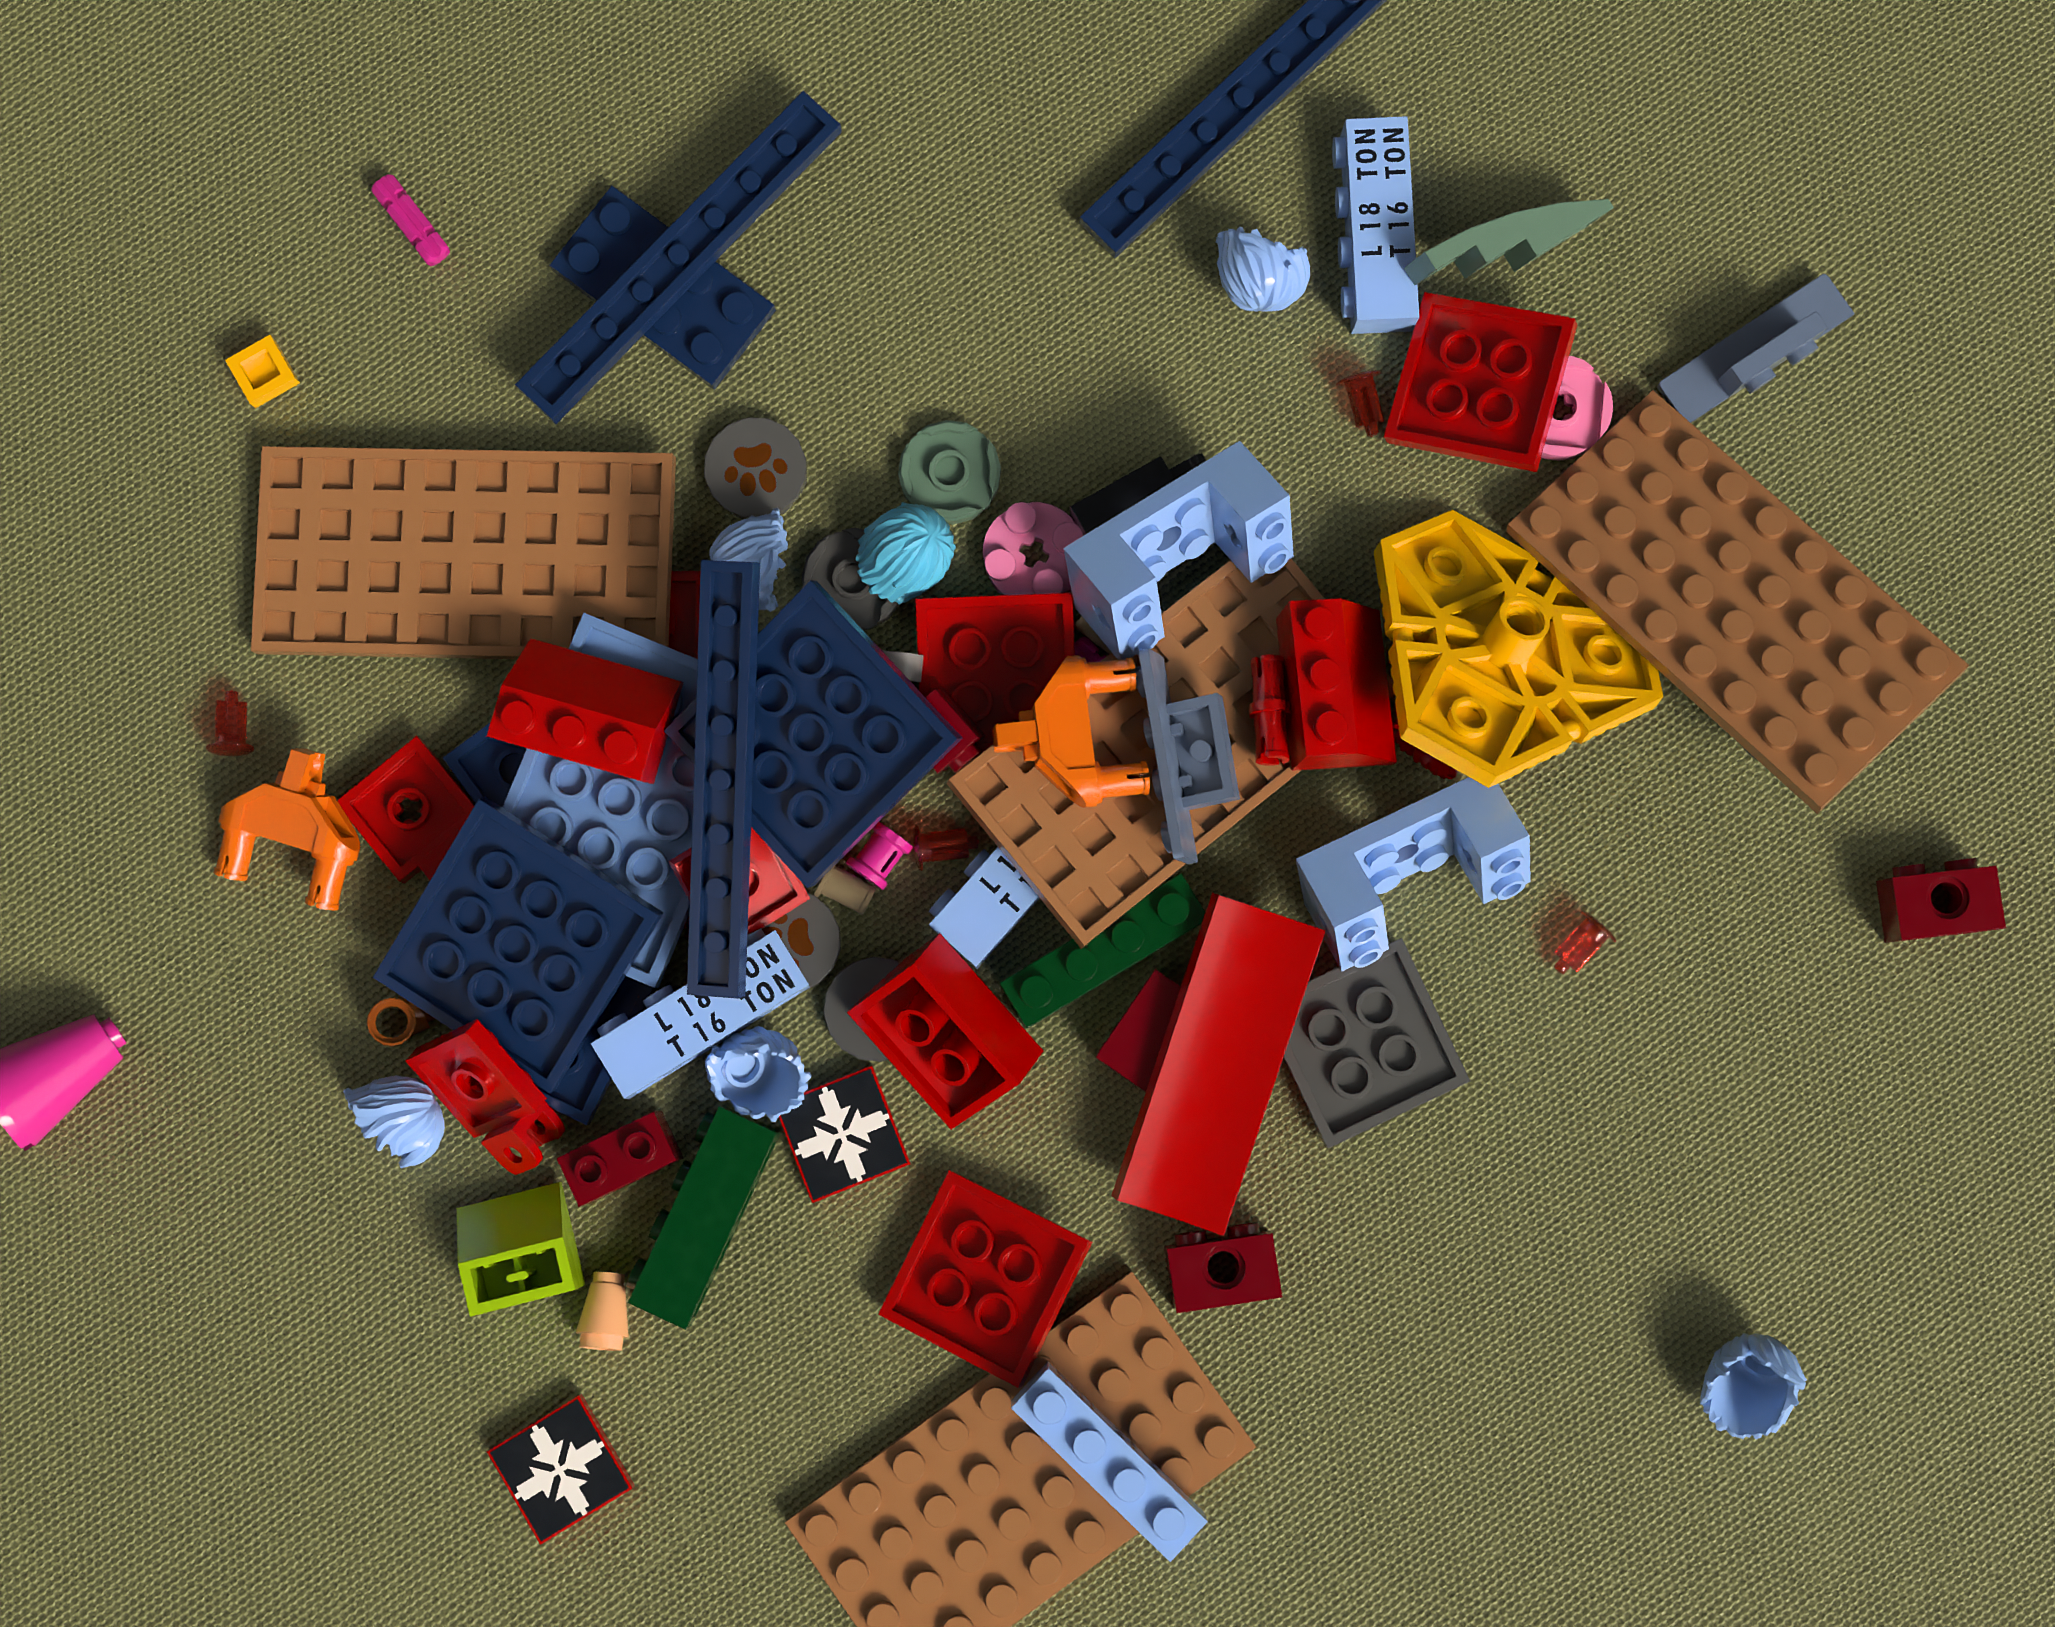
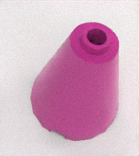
(52, 1074)

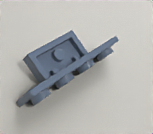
(1752, 352)
(1190, 754)

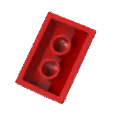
(1335, 685)
(586, 710)
(946, 1032)

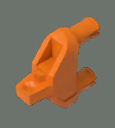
(1060, 737)
(294, 814)

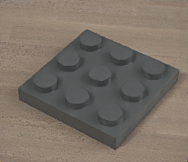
(1369, 1046)

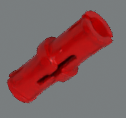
(1269, 710)

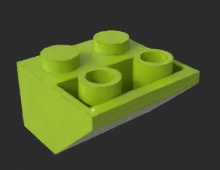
(517, 1249)

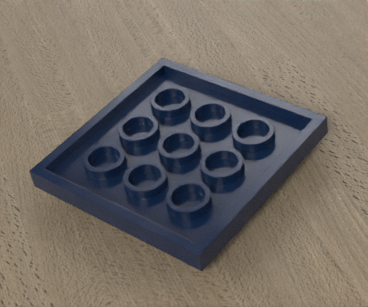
(832, 734)
(518, 941)

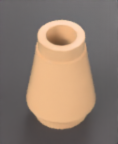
(604, 1313)

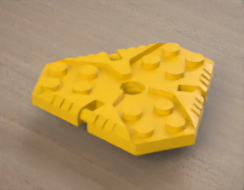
(1496, 655)

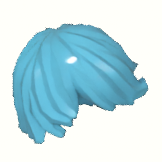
(905, 552)

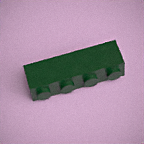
(1074, 971)
(703, 1217)

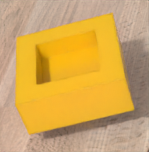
(262, 371)

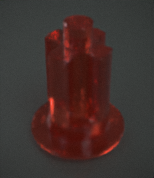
(1364, 400)
(230, 727)
(942, 845)
(1582, 944)

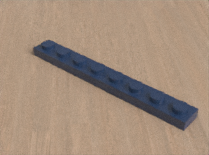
(1222, 120)
(679, 257)
(723, 778)

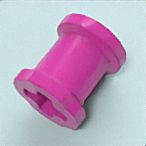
(879, 855)

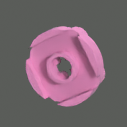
(1590, 417)
(1022, 526)

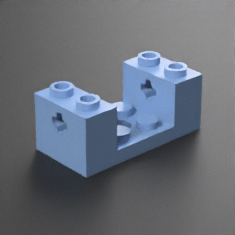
(1218, 502)
(1348, 873)

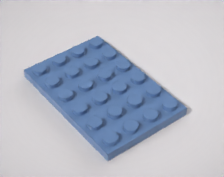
(614, 820)

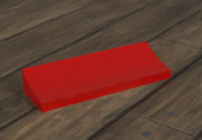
(1218, 1063)

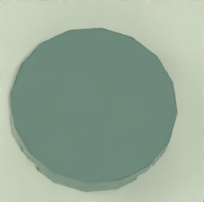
(950, 470)

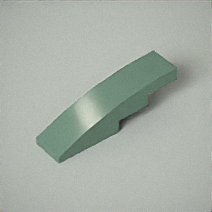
(1517, 236)

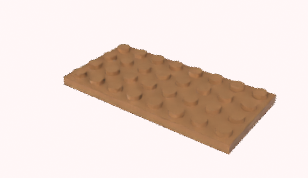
(458, 549)
(1736, 600)
(1110, 856)
(986, 1519)

